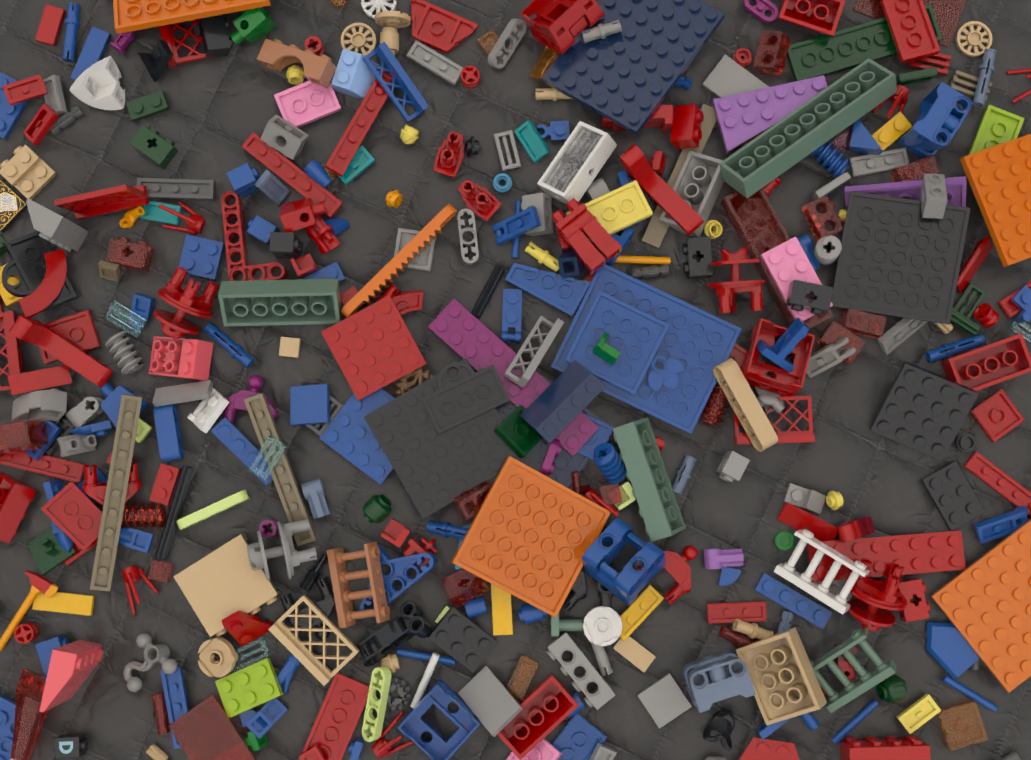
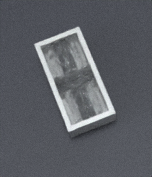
(577, 163)

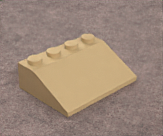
(782, 676)

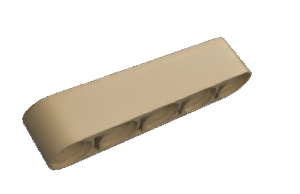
(745, 405)

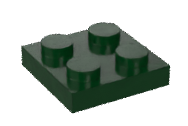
(518, 433)

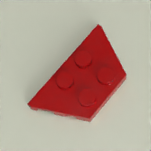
(438, 26)
(769, 750)

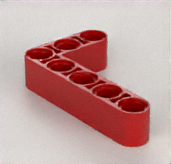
(659, 191)
(241, 247)
(62, 349)

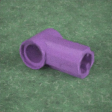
(716, 558)

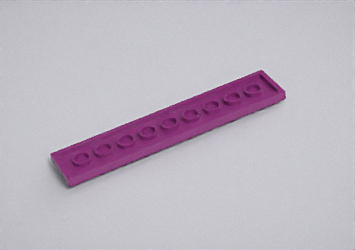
(483, 348)

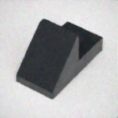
(157, 60)

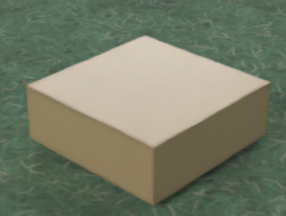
(289, 347)

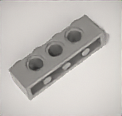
(593, 698)

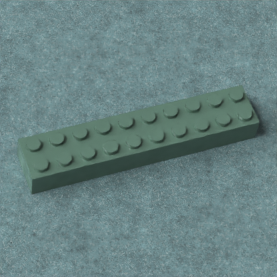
(808, 127)

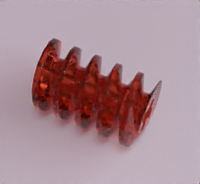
(715, 407)
(144, 516)

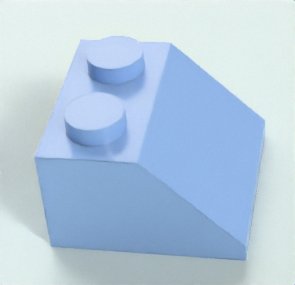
(353, 75)

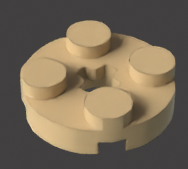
(227, 655)

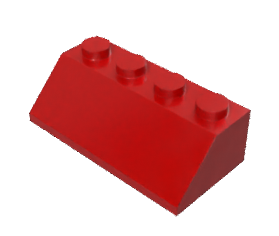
(541, 713)

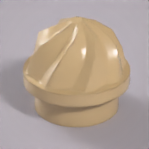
(391, 662)

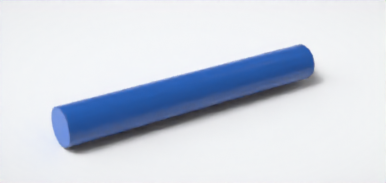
(516, 241)
(424, 656)
(969, 693)
(854, 721)

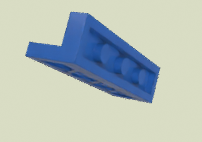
(400, 77)

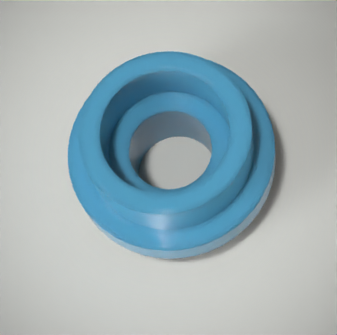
(502, 176)

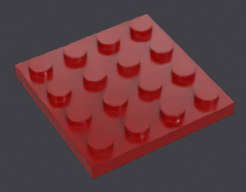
(374, 347)

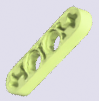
(212, 509)
(373, 726)

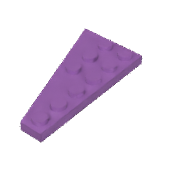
(755, 111)
(911, 190)

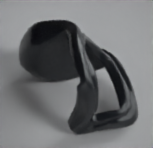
(723, 722)

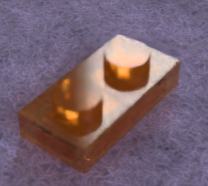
(543, 64)
(522, 676)

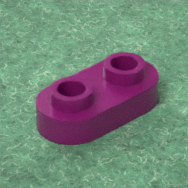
(760, 8)
(548, 465)

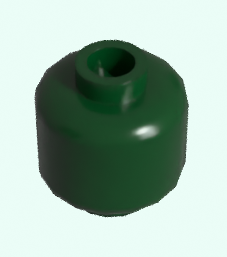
(377, 508)
(892, 689)

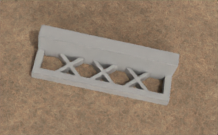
(535, 359)

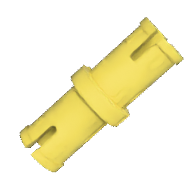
(543, 256)

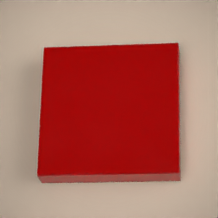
(996, 415)

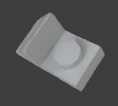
(804, 498)

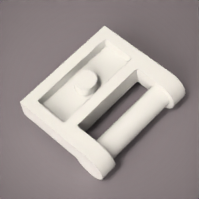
(208, 411)

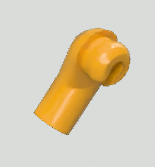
(131, 216)

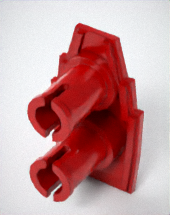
(450, 155)
(479, 199)

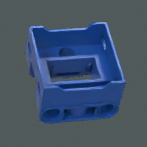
(937, 121)
(629, 581)
(437, 747)

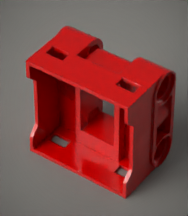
(560, 21)
(781, 380)

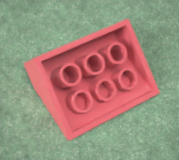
(68, 670)

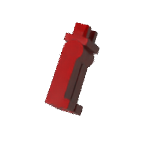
(661, 118)
(581, 222)

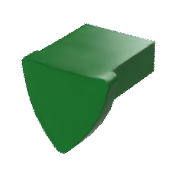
(605, 351)

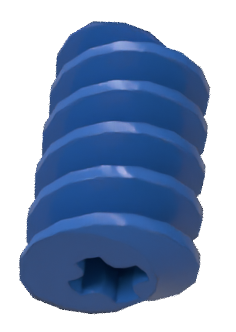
(831, 159)
(609, 463)

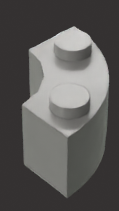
(40, 406)

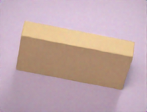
(634, 653)

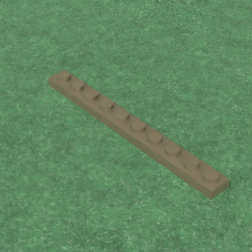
(115, 492)

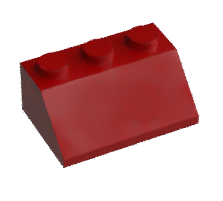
(813, 14)
(14, 500)

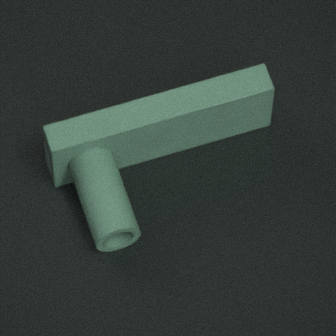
(565, 625)

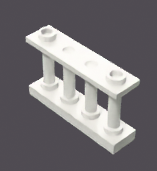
(804, 580)

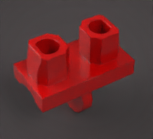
(322, 236)
(414, 548)

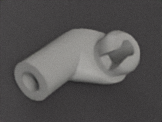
(770, 399)

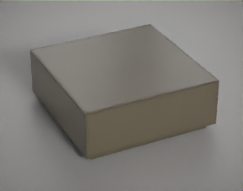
(109, 271)

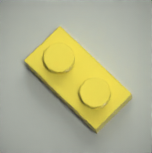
(918, 713)

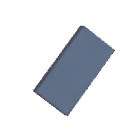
(272, 187)

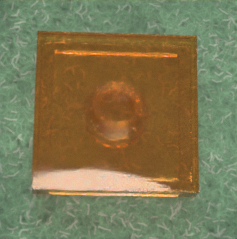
(962, 725)

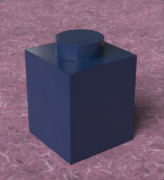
(570, 264)

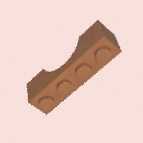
(277, 56)

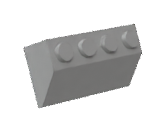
(698, 186)
(56, 227)

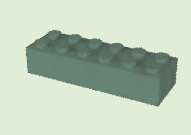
(280, 302)
(649, 479)

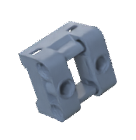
(717, 679)

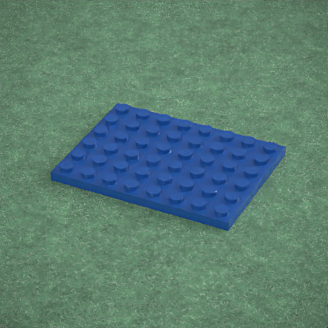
(692, 338)

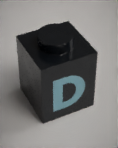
(70, 745)

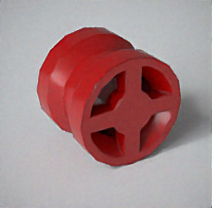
(470, 72)
(986, 315)
(21, 633)

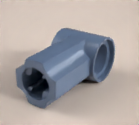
(314, 493)

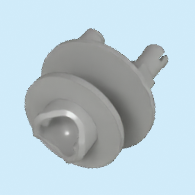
(292, 557)

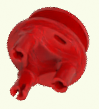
(728, 290)
(185, 301)
(877, 598)

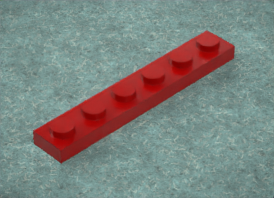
(358, 127)
(291, 174)

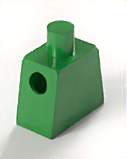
(253, 25)

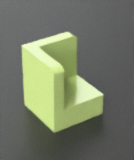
(626, 495)

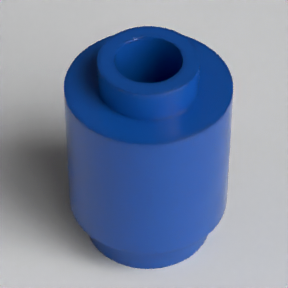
(531, 614)

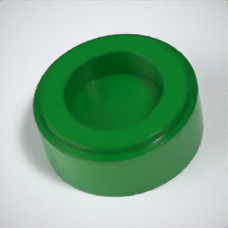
(784, 540)

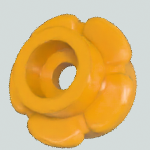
(394, 198)

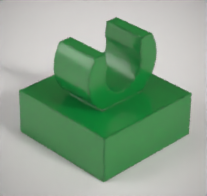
(255, 742)

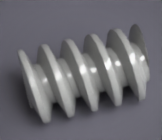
(834, 247)
(123, 354)

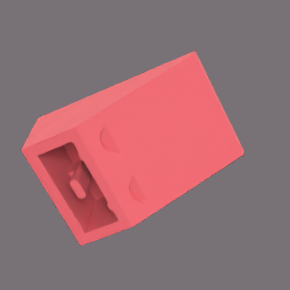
(181, 358)

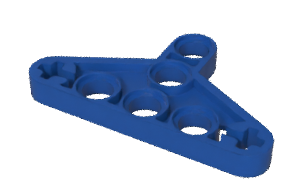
(399, 571)

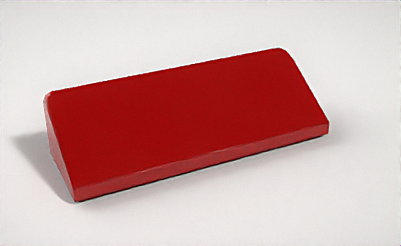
(973, 263)
(802, 520)

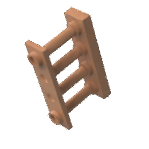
(341, 587)

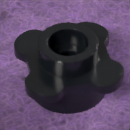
(471, 147)

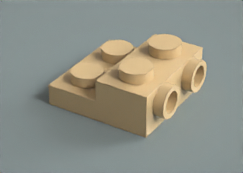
(27, 171)

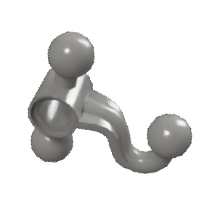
(144, 641)

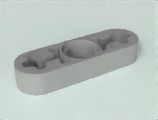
(499, 47)
(461, 223)

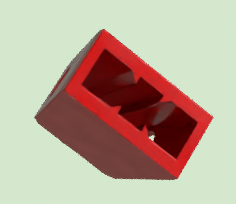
(300, 214)

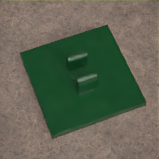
(48, 551)

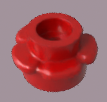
(745, 53)

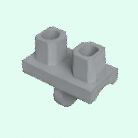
(76, 444)

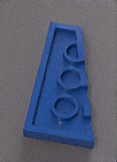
(558, 291)

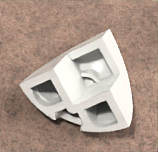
(100, 86)

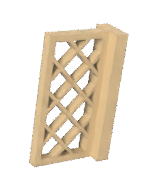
(302, 652)

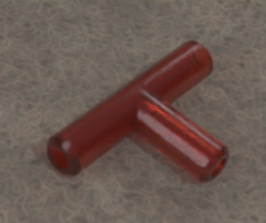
(576, 484)

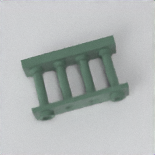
(867, 679)

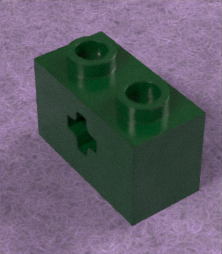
(146, 138)

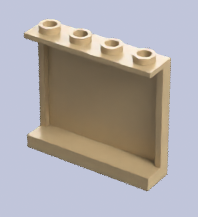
(225, 585)

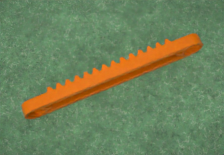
(398, 261)

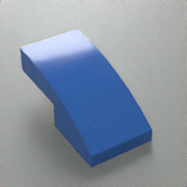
(266, 717)

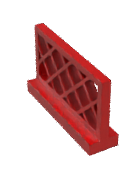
(167, 35)
(104, 201)
(13, 347)
(784, 436)

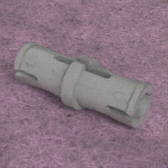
(601, 31)

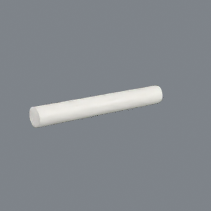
(425, 679)

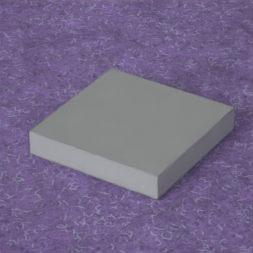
(424, 260)
(664, 700)

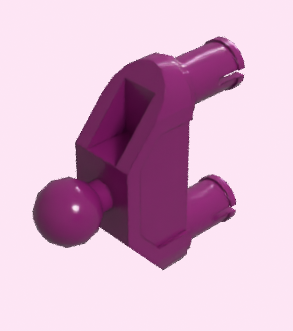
(237, 400)

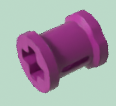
(263, 529)

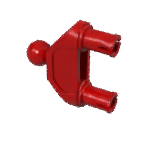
(97, 489)
(679, 570)

